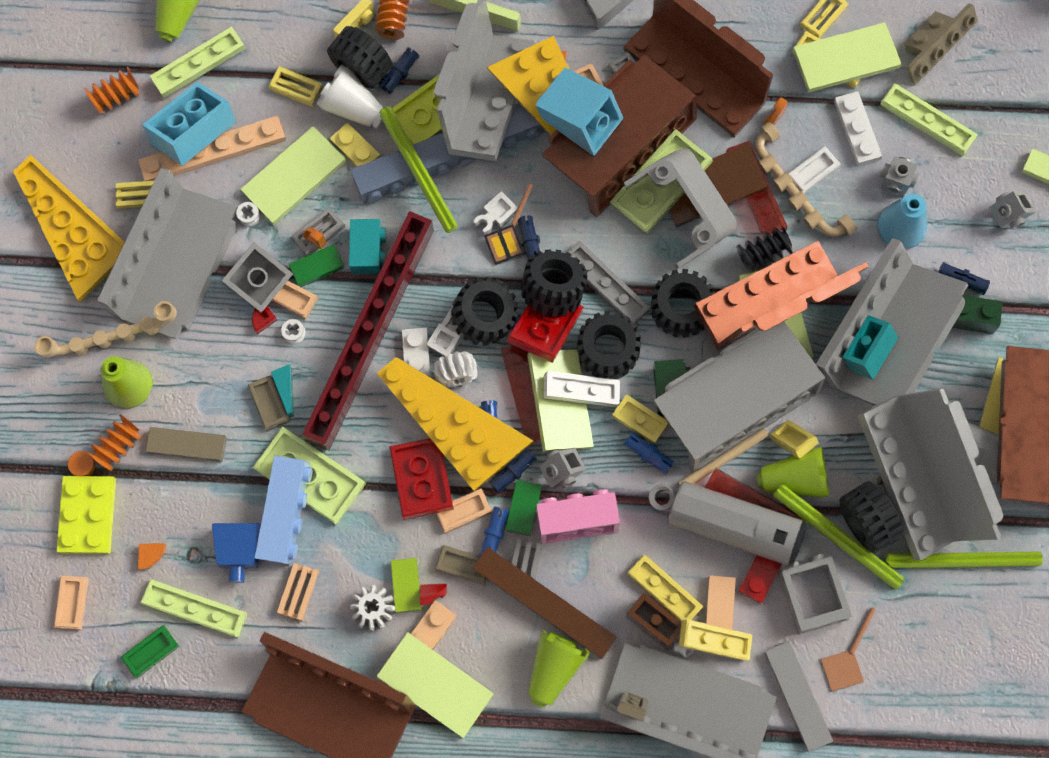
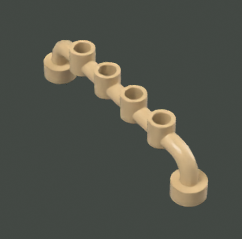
(798, 198)
(164, 314)

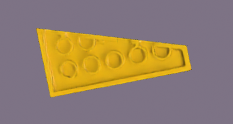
(531, 74)
(75, 234)
(463, 432)

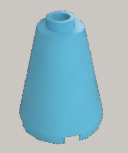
(904, 221)

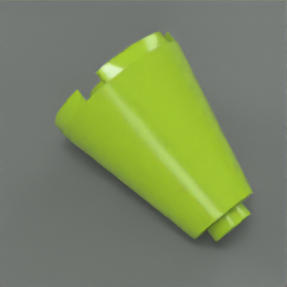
(173, 17)
(125, 382)
(801, 476)
(554, 667)

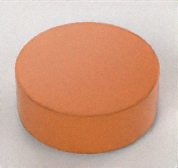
(81, 464)

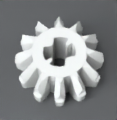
(455, 369)
(372, 598)

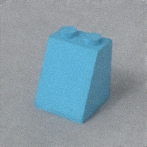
(580, 110)

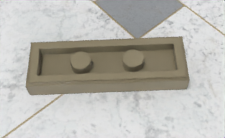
(186, 444)
(633, 706)

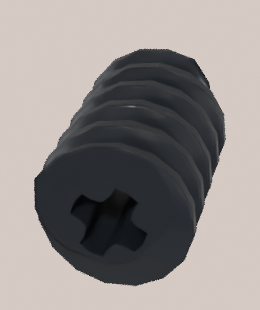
(765, 248)

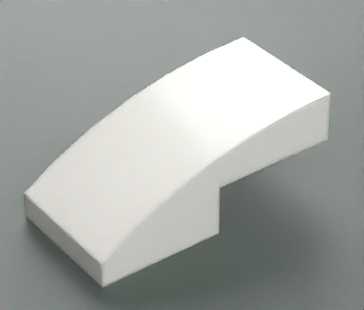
(445, 337)

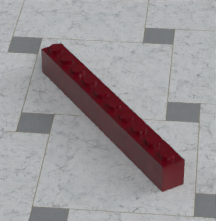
(368, 331)

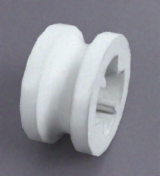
(250, 221)
(292, 338)

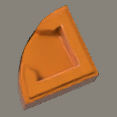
(780, 108)
(314, 237)
(150, 554)

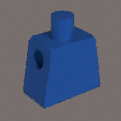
(236, 548)

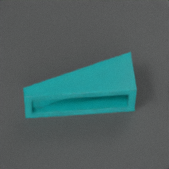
(284, 383)

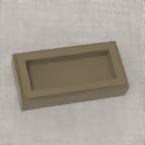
(268, 403)
(459, 564)

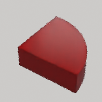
(262, 320)
(432, 591)

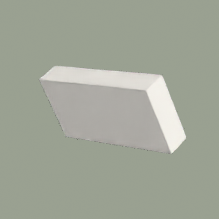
(814, 170)

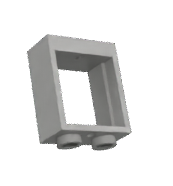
(805, 625)

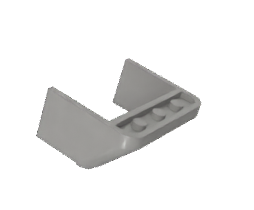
(717, 217)

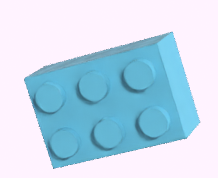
(189, 123)

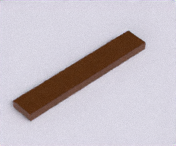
(544, 602)

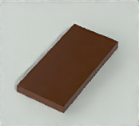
(734, 177)

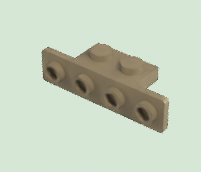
(936, 38)

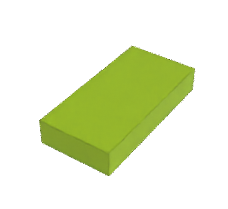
(406, 585)

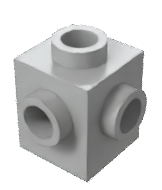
(899, 176)
(1012, 209)
(562, 467)

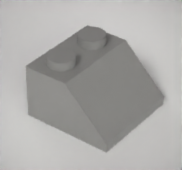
(257, 277)

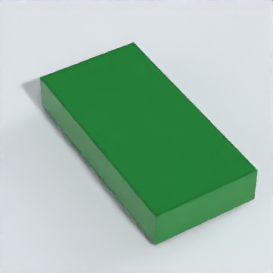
(316, 266)
(523, 508)
(150, 651)

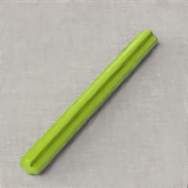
(418, 169)
(838, 536)
(966, 559)

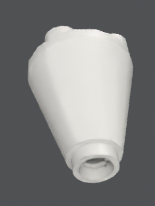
(350, 99)

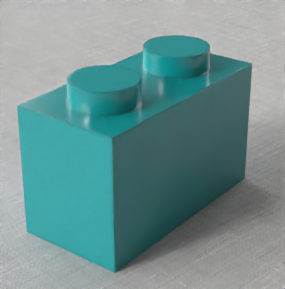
(366, 246)
(870, 347)

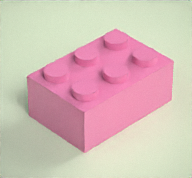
(578, 516)

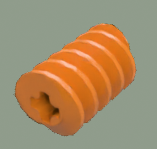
(391, 18)
(113, 91)
(115, 443)

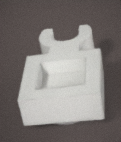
(498, 211)

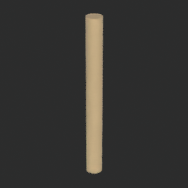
(726, 457)

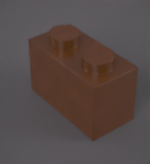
(654, 621)

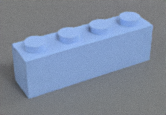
(283, 509)

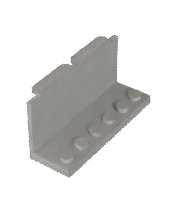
(473, 101)
(169, 255)
(920, 310)
(739, 392)
(931, 471)
(690, 704)

